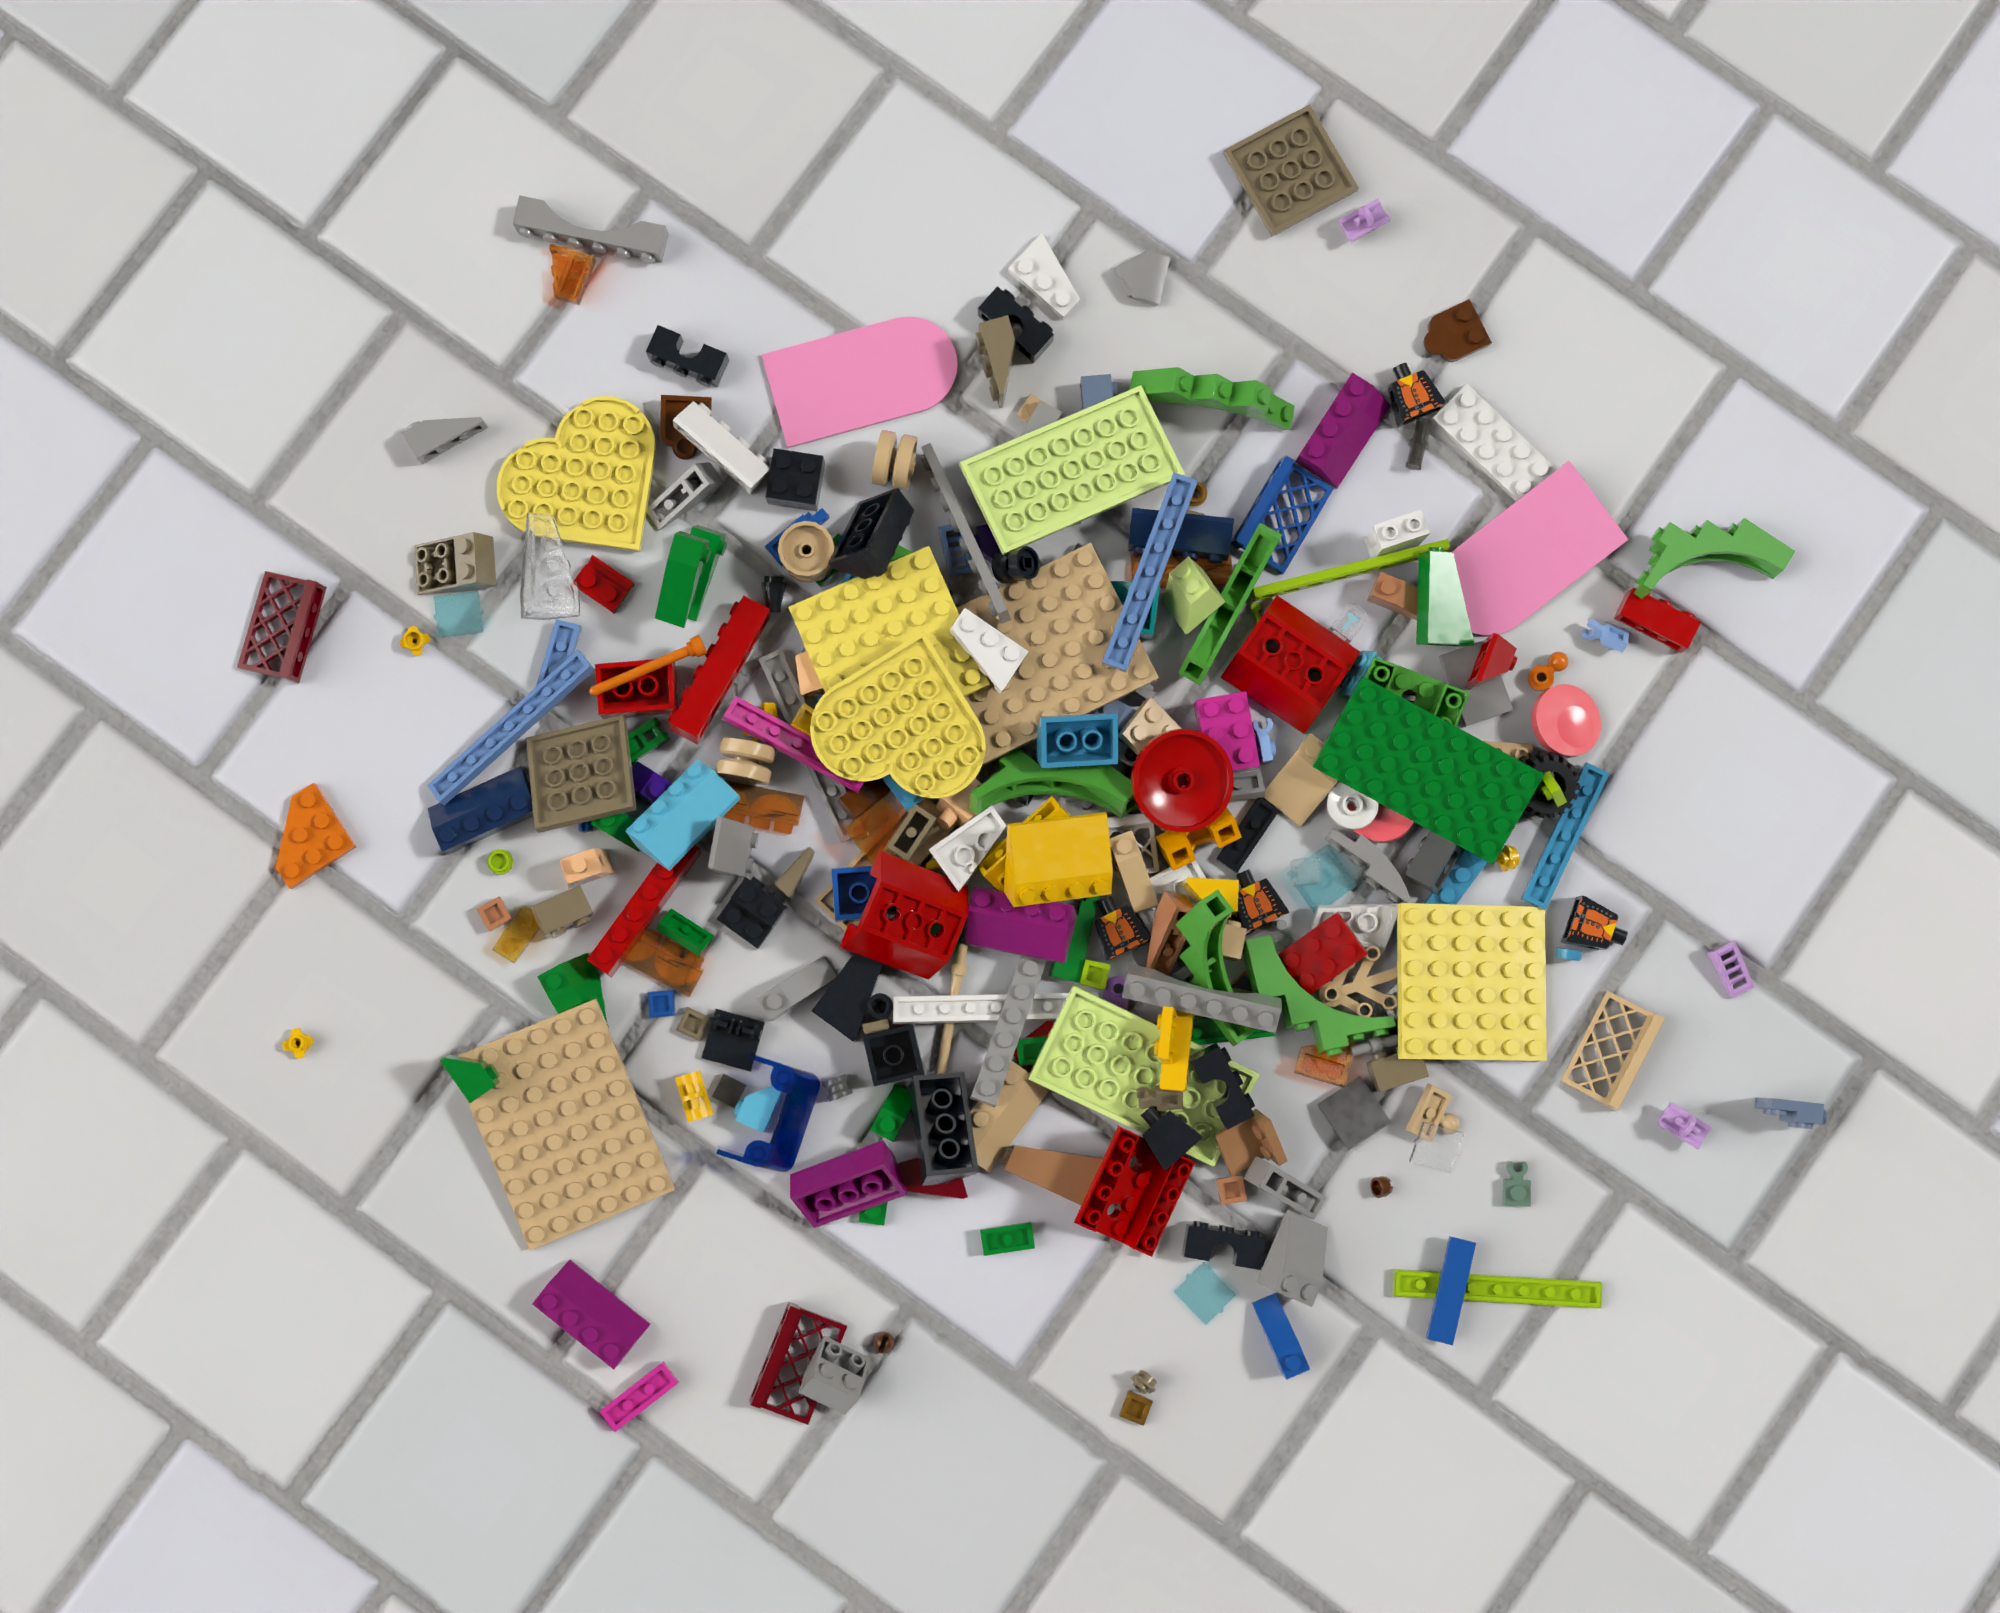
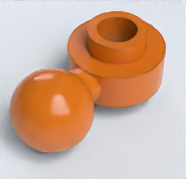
(1557, 662)

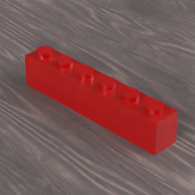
(719, 670)
(640, 913)

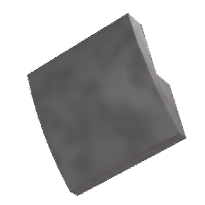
(1354, 1113)

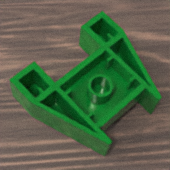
(689, 574)

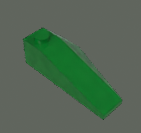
(573, 984)

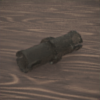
(1418, 443)

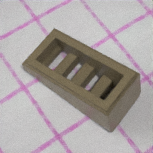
(793, 875)

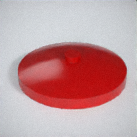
(1182, 780)

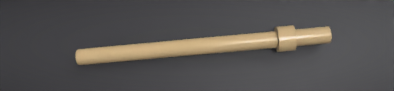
(958, 971)

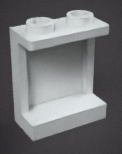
(1397, 534)

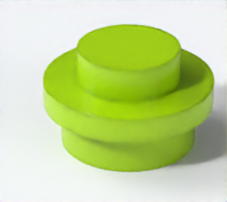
(500, 861)

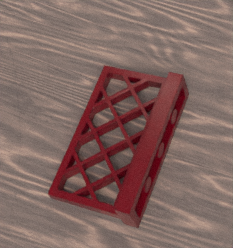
(300, 635)
(775, 1361)

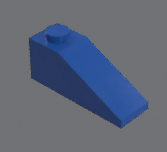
(1280, 1336)

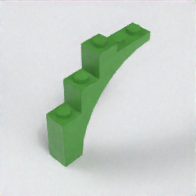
(1216, 392)
(1740, 544)
(1235, 595)
(1022, 776)
(1204, 958)
(1300, 1009)

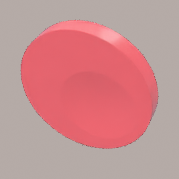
(1566, 720)
(1386, 825)

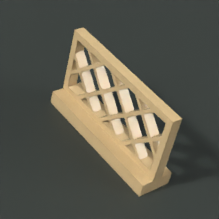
(1633, 1060)

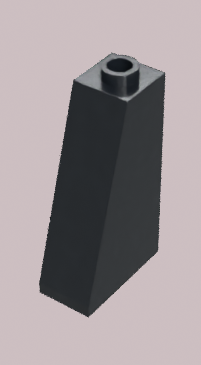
(848, 995)

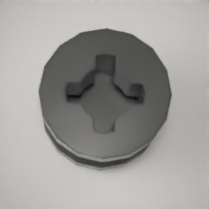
(837, 1087)

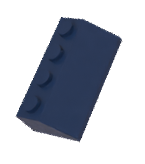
(1198, 537)
(482, 811)

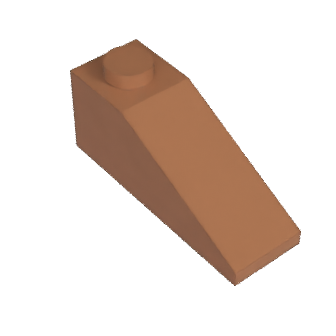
(1394, 595)
(1166, 937)

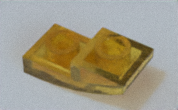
(518, 935)

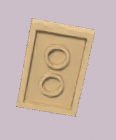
(1146, 724)

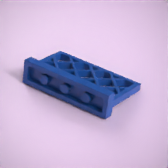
(1267, 498)

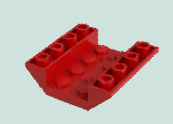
(1281, 678)
(920, 901)
(1141, 1193)

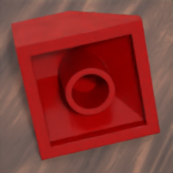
(1493, 661)

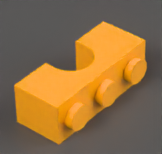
(1179, 846)

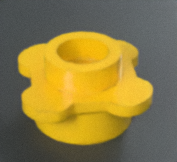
(409, 636)
(1508, 858)
(305, 1043)

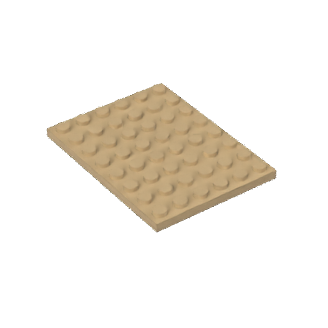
(1066, 626)
(566, 1126)

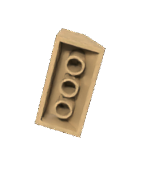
(999, 1125)

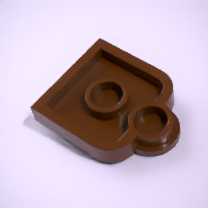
(1456, 333)
(670, 407)

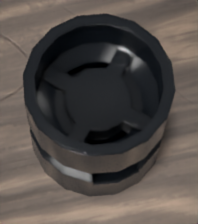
(1016, 565)

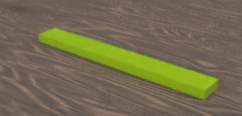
(1343, 572)
(1504, 1289)

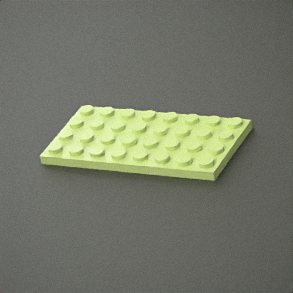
(1071, 470)
(1106, 1053)

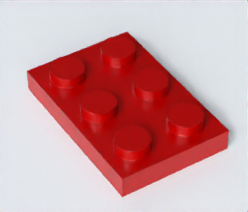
(1322, 953)

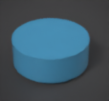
(1569, 954)

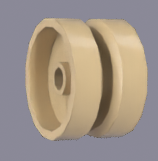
(899, 461)
(803, 537)
(745, 761)

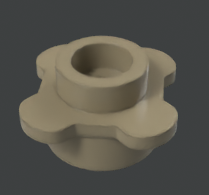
(1144, 1382)

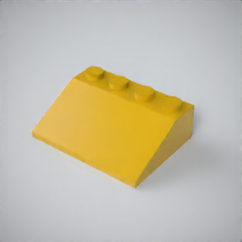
(1058, 859)

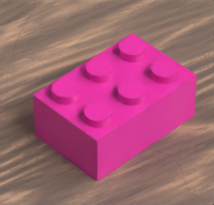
(1230, 724)

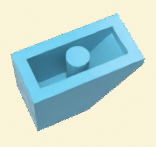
(758, 1108)

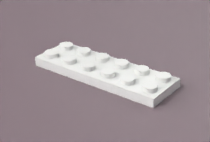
(1492, 443)

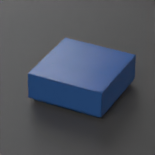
(661, 1003)

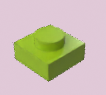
(1552, 790)
(1094, 974)

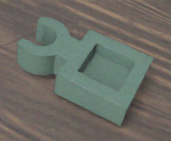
(1516, 1190)

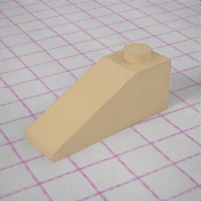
(1132, 871)

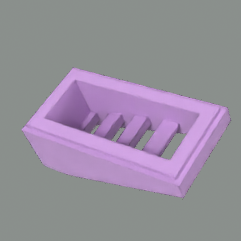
(1719, 966)

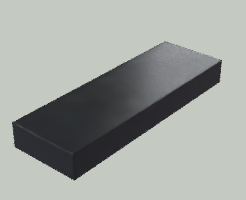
(1251, 829)

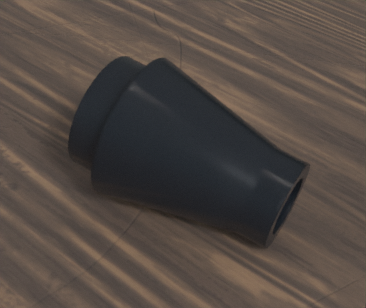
(773, 592)
(874, 1009)

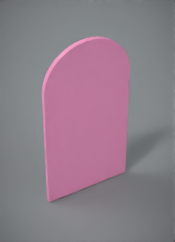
(860, 378)
(1534, 551)

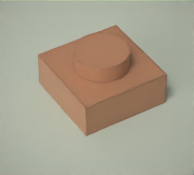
(494, 914)
(1231, 1189)

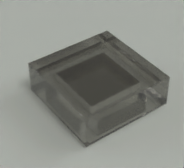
(729, 1090)

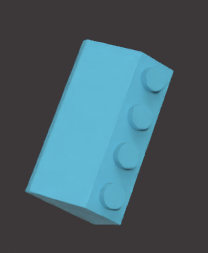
(682, 815)

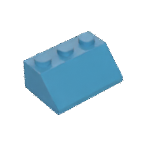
(1077, 740)

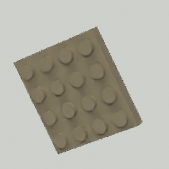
(1290, 170)
(580, 773)

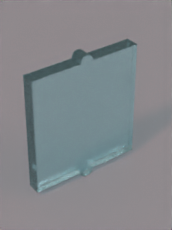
(458, 614)
(1204, 1293)

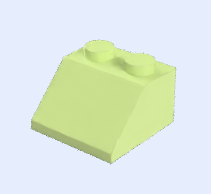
(1191, 595)

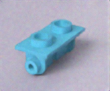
(1360, 669)

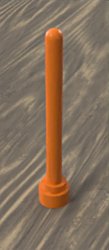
(693, 648)

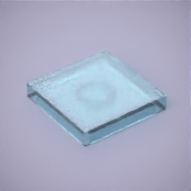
(1334, 884)

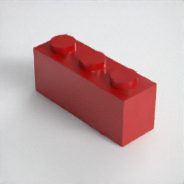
(1658, 620)

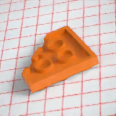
(310, 837)

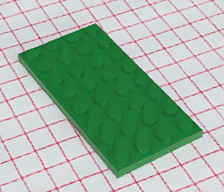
(1427, 770)

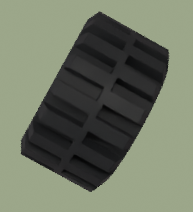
(1564, 776)

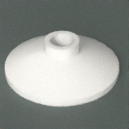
(1337, 803)

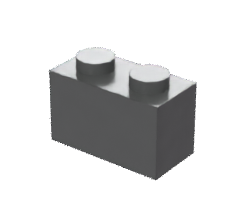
(1432, 862)

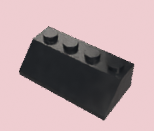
(872, 535)
(942, 1127)

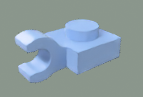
(1609, 635)
(1265, 747)

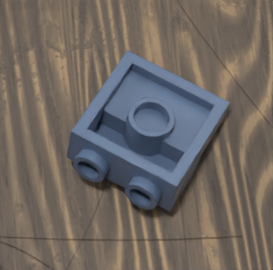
(1796, 1113)

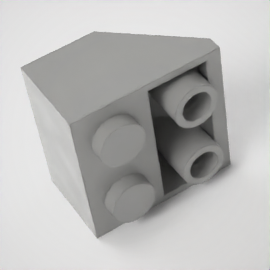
(835, 1375)

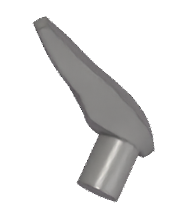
(1270, 928)

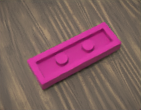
(639, 1396)

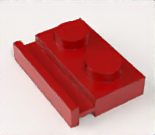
(603, 584)

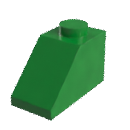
(616, 827)
(471, 1075)
(893, 1113)

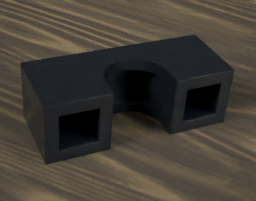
(1035, 335)
(705, 367)
(1234, 1105)
(1247, 1247)

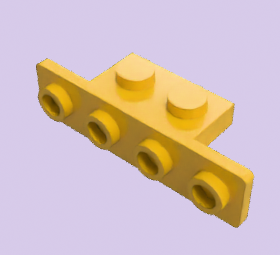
(1174, 1048)

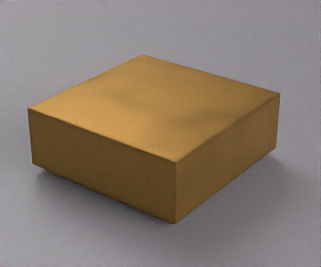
(1135, 1408)

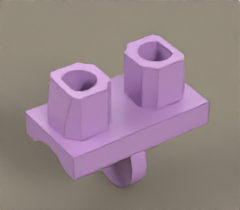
(1364, 220)
(1684, 1125)

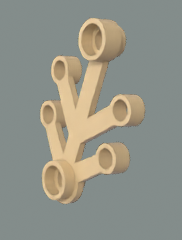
(1360, 984)

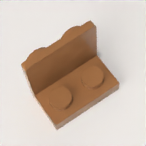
(1247, 1140)

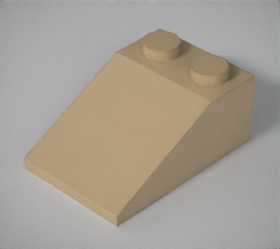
(1298, 785)

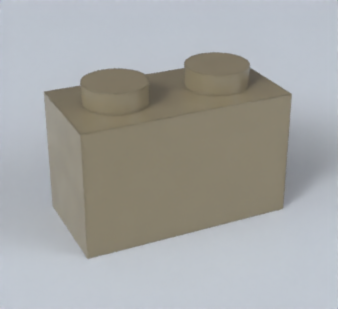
(911, 833)
(562, 912)
(1391, 1072)

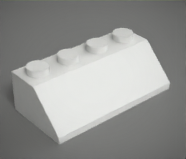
(722, 447)

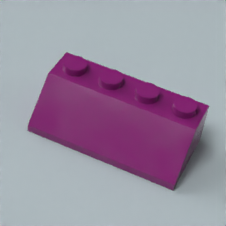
(1343, 431)
(1029, 930)
(847, 1184)
(591, 1314)

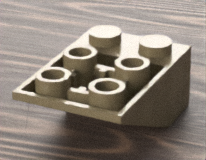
(998, 345)
(455, 564)

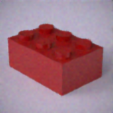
(643, 696)

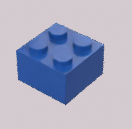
(851, 892)

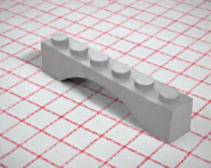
(639, 240)
(1238, 1008)

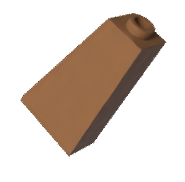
(1056, 1171)

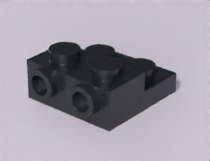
(753, 911)

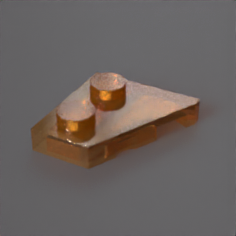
(570, 273)
(873, 829)
(1323, 1068)

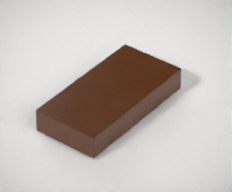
(857, 803)

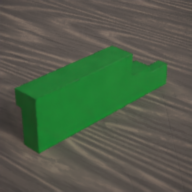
(1079, 943)

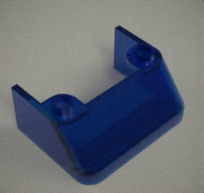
(801, 1093)

